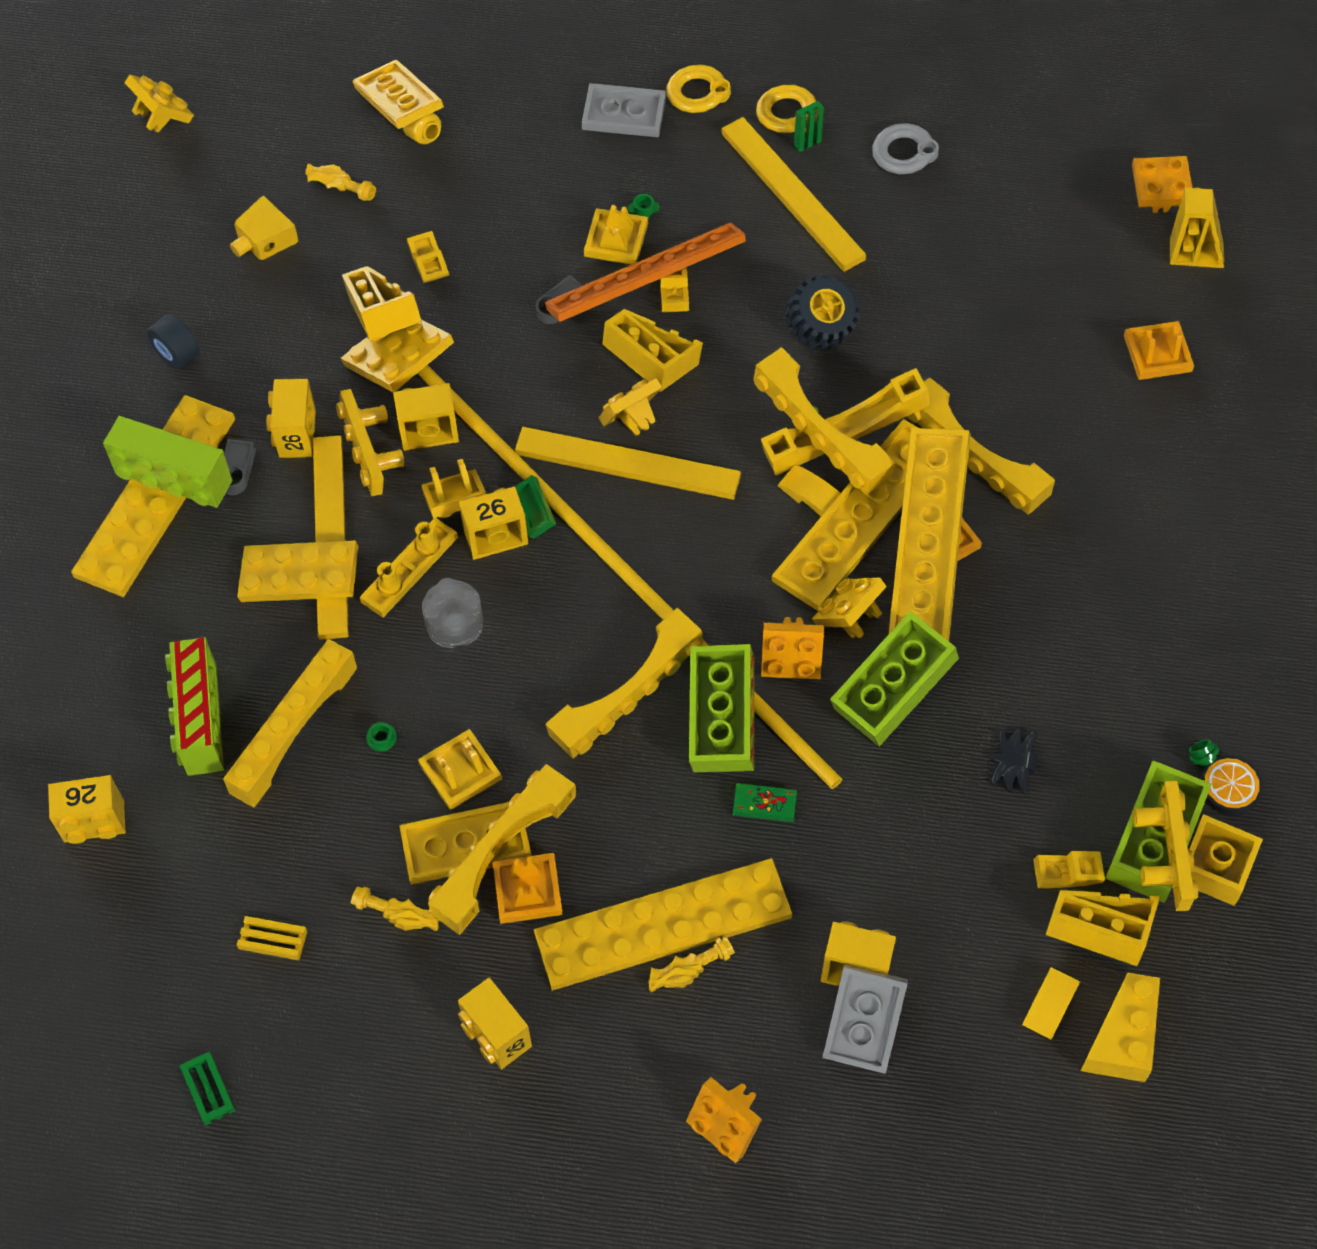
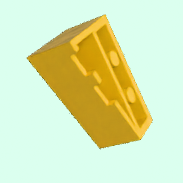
(1197, 231)
(379, 304)
(650, 349)
(1104, 923)
(1128, 1032)

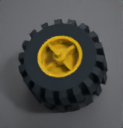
(822, 312)

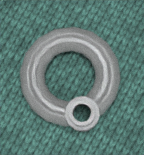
(927, 148)

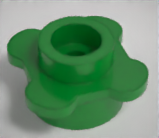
(643, 205)

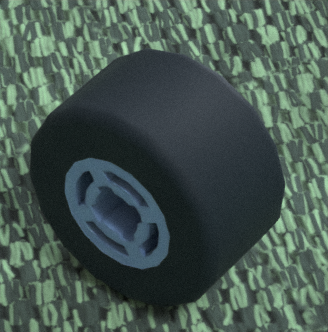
(173, 341)

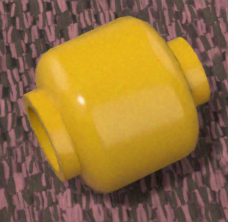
(424, 129)

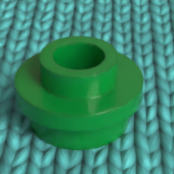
(381, 729)
(1203, 752)

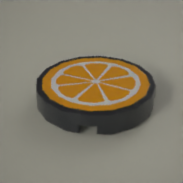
(1234, 785)

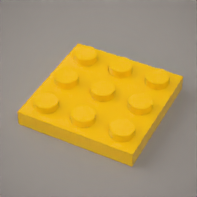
(398, 355)

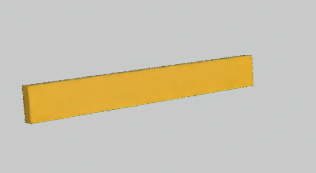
(794, 194)
(628, 463)
(330, 525)

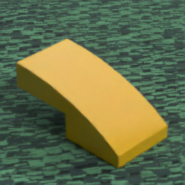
(427, 257)
(675, 291)
(808, 487)
(1073, 870)
(1051, 1003)

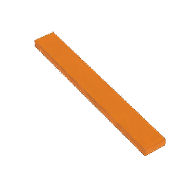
(644, 272)

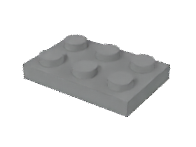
(623, 110)
(865, 1018)

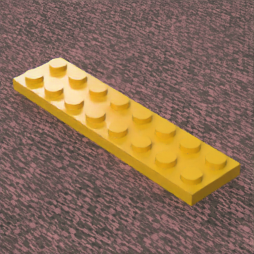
(145, 513)
(930, 527)
(846, 530)
(662, 924)

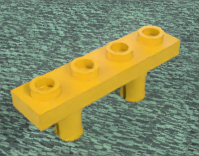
(362, 450)
(400, 576)
(1176, 832)

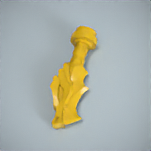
(334, 177)
(401, 914)
(684, 970)

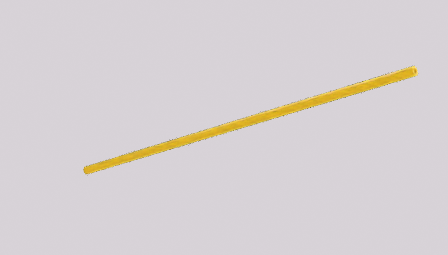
(622, 569)

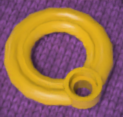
(719, 89)
(778, 93)

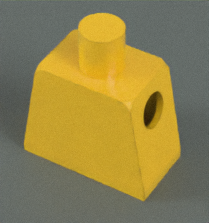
(263, 231)

